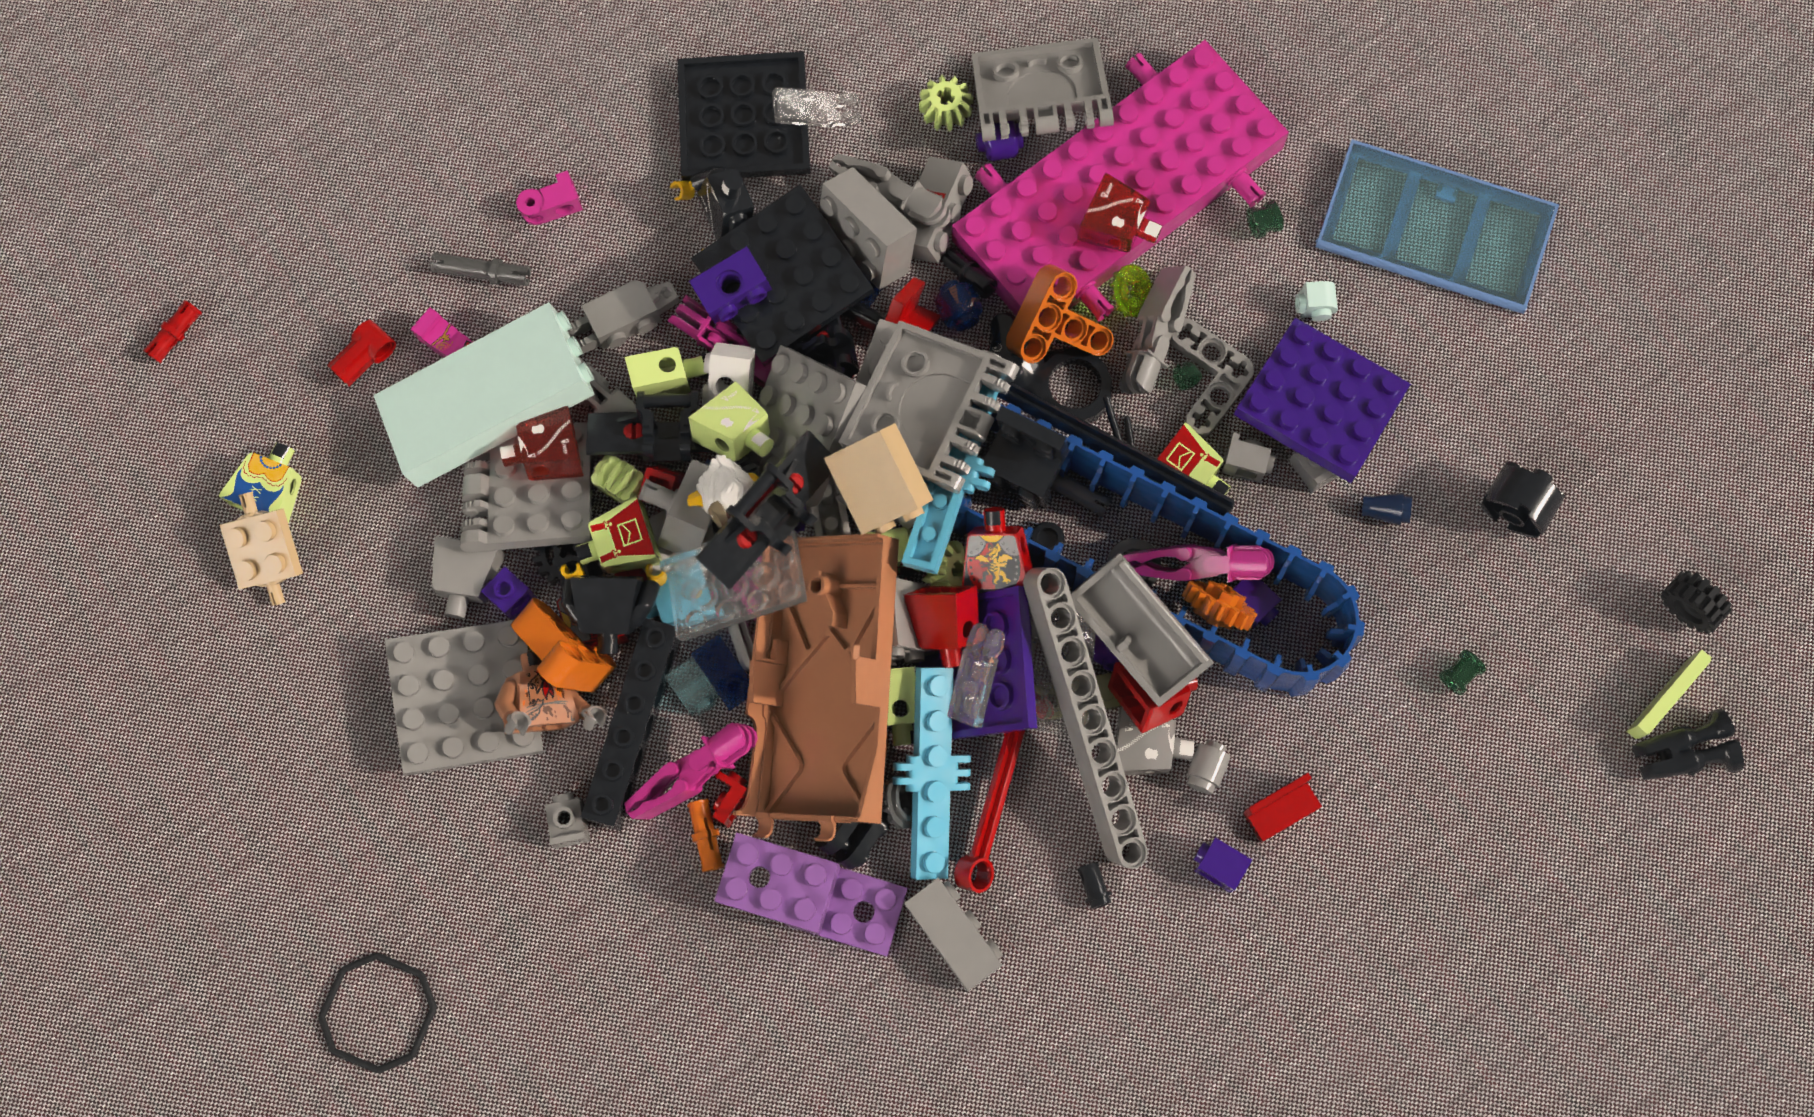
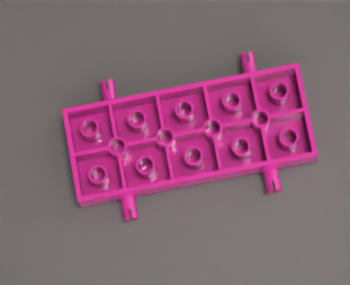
(1171, 140)

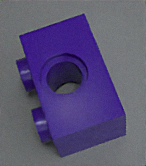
(712, 283)

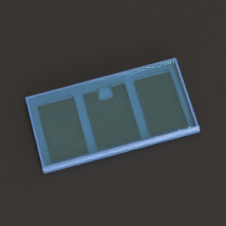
(1437, 226)

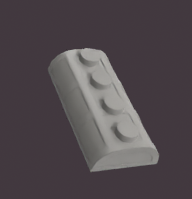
(1139, 630)

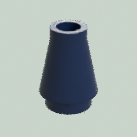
(1389, 508)

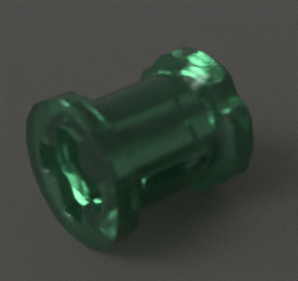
(1462, 672)

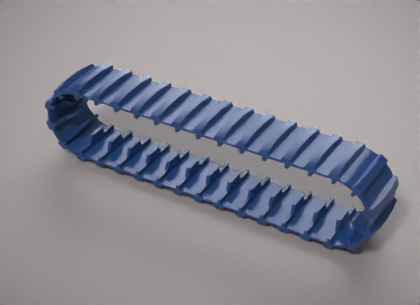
(1224, 532)

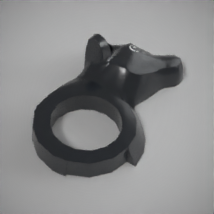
(1036, 375)

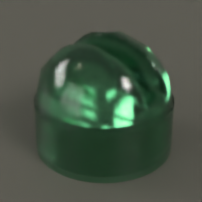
(1186, 376)

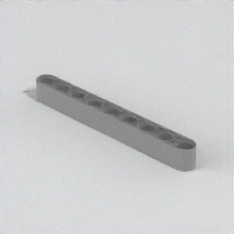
(1098, 728)

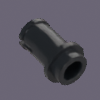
(1094, 886)

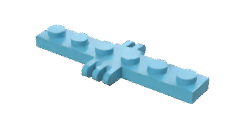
(934, 527)
(932, 773)

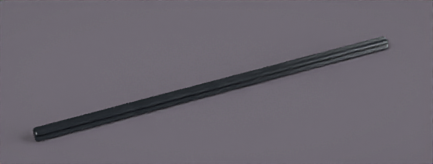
(1088, 433)

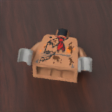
(534, 705)

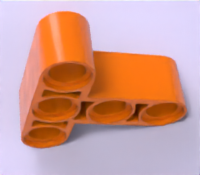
(1054, 319)
(564, 656)

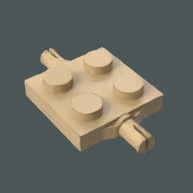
(261, 548)

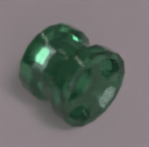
(1265, 219)

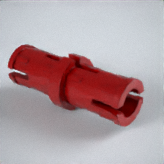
(172, 331)

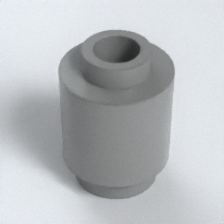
(1208, 767)

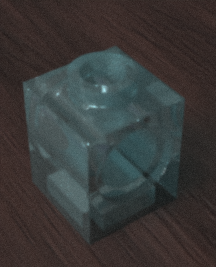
(692, 687)

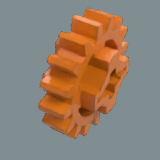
(1219, 604)

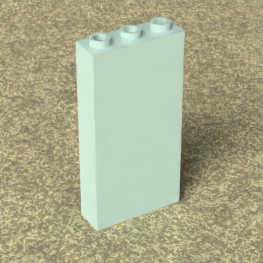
(483, 393)

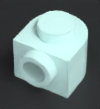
(1317, 300)

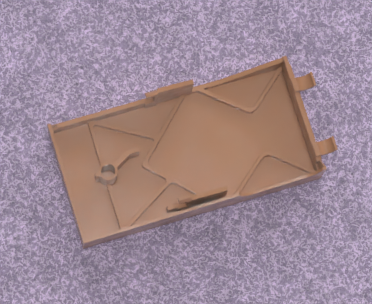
(824, 689)

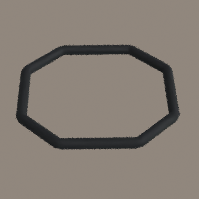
(353, 1059)

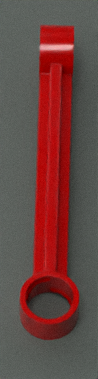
(989, 819)

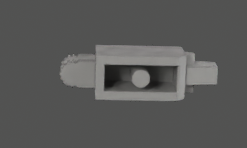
(623, 314)

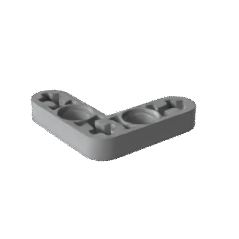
(1223, 377)

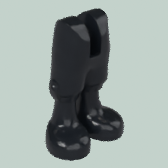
(1677, 752)

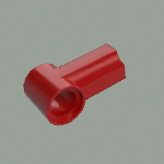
(367, 346)

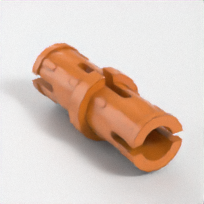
(705, 835)

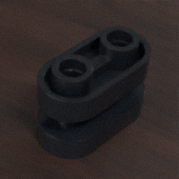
(854, 841)

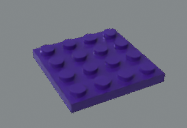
(1322, 400)
(1012, 694)

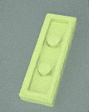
(1669, 695)

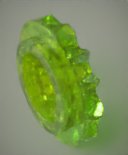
(1141, 287)

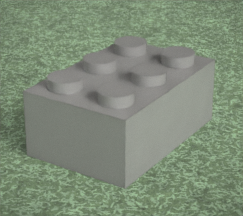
(868, 227)

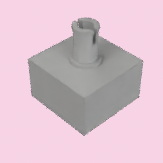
(684, 525)

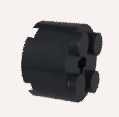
(1523, 499)

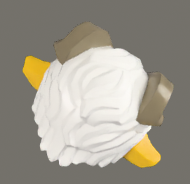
(720, 487)

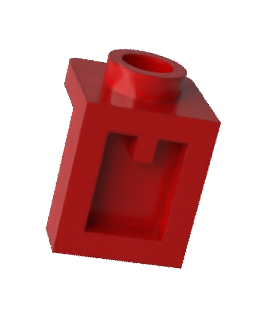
(730, 801)

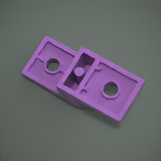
(811, 894)

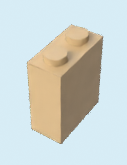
(879, 480)

